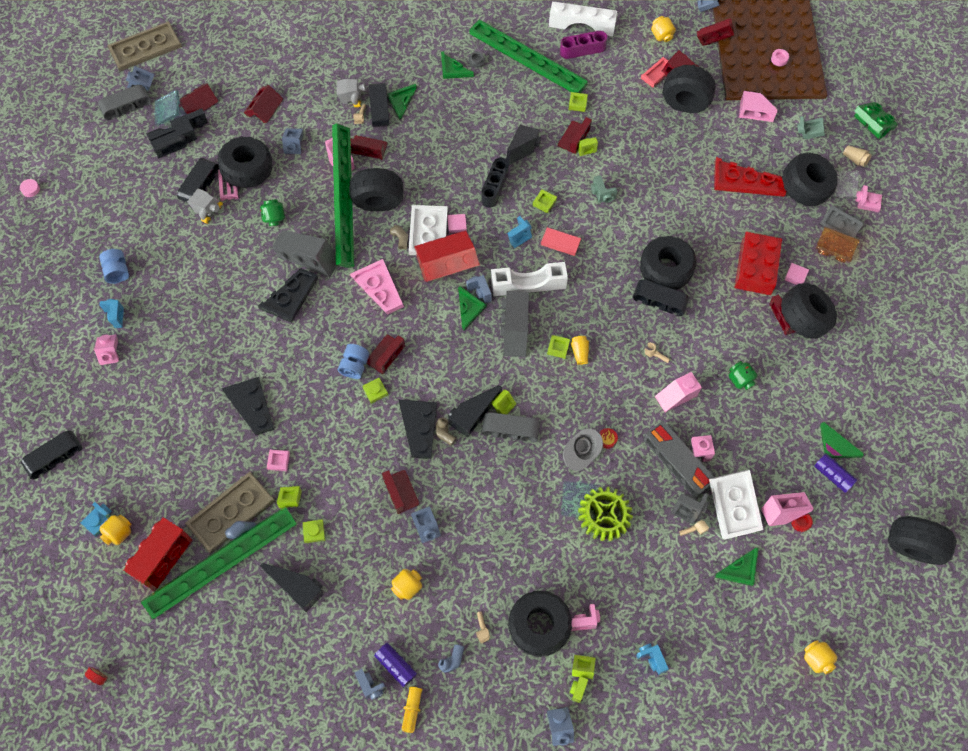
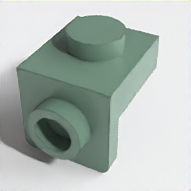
(811, 128)
(602, 194)

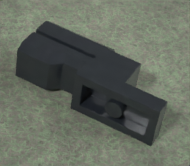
(179, 135)

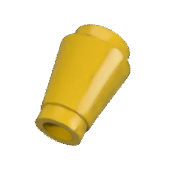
(580, 348)

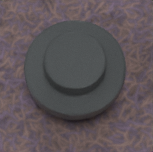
(476, 59)

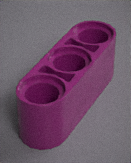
(583, 44)

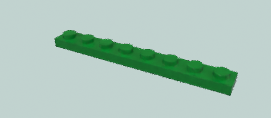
(528, 57)
(342, 202)
(218, 563)

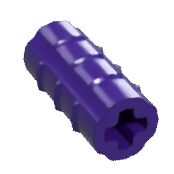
(835, 473)
(395, 664)

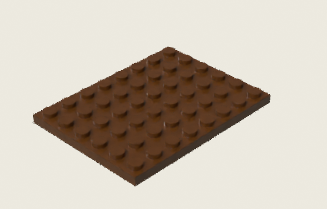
(759, 31)

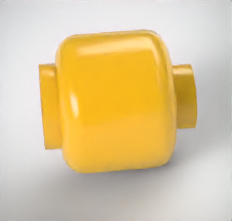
(663, 29)
(115, 530)
(406, 584)
(820, 657)

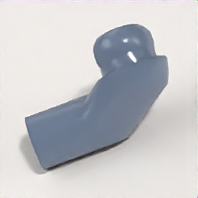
(238, 529)
(452, 662)

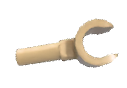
(358, 117)
(650, 353)
(700, 526)
(483, 634)

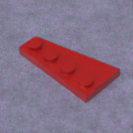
(746, 180)

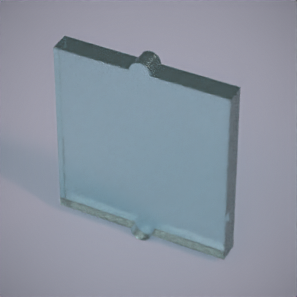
(167, 107)
(572, 496)

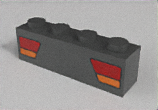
(679, 459)

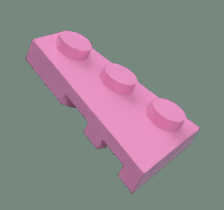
(379, 286)

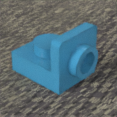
(520, 233)
(114, 312)
(96, 518)
(656, 659)

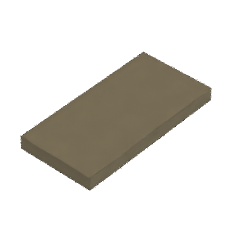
(144, 46)
(238, 503)

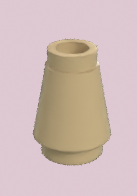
(857, 155)

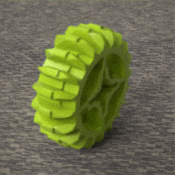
(599, 508)

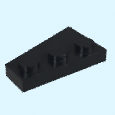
(291, 296)
(251, 404)
(419, 425)

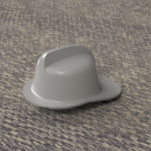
(582, 449)

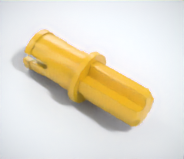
(411, 709)

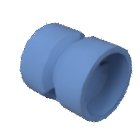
(114, 266)
(353, 361)

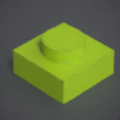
(578, 102)
(587, 146)
(545, 201)
(558, 346)
(375, 390)
(504, 402)
(289, 496)
(313, 531)
(583, 666)
(578, 689)

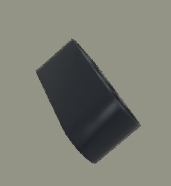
(379, 105)
(497, 174)
(198, 178)
(661, 296)
(51, 453)

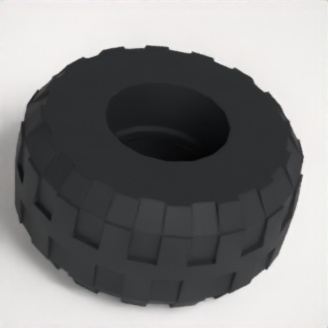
(689, 89)
(241, 150)
(809, 179)
(376, 189)
(672, 249)
(808, 310)
(922, 540)
(534, 643)

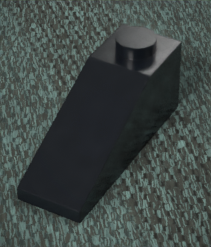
(522, 144)
(471, 412)
(297, 586)

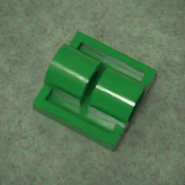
(876, 119)

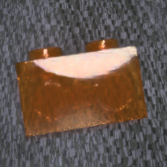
(837, 244)

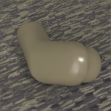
(401, 234)
(442, 431)

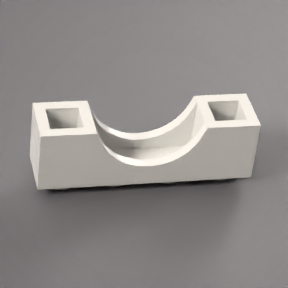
(566, 14)
(550, 277)

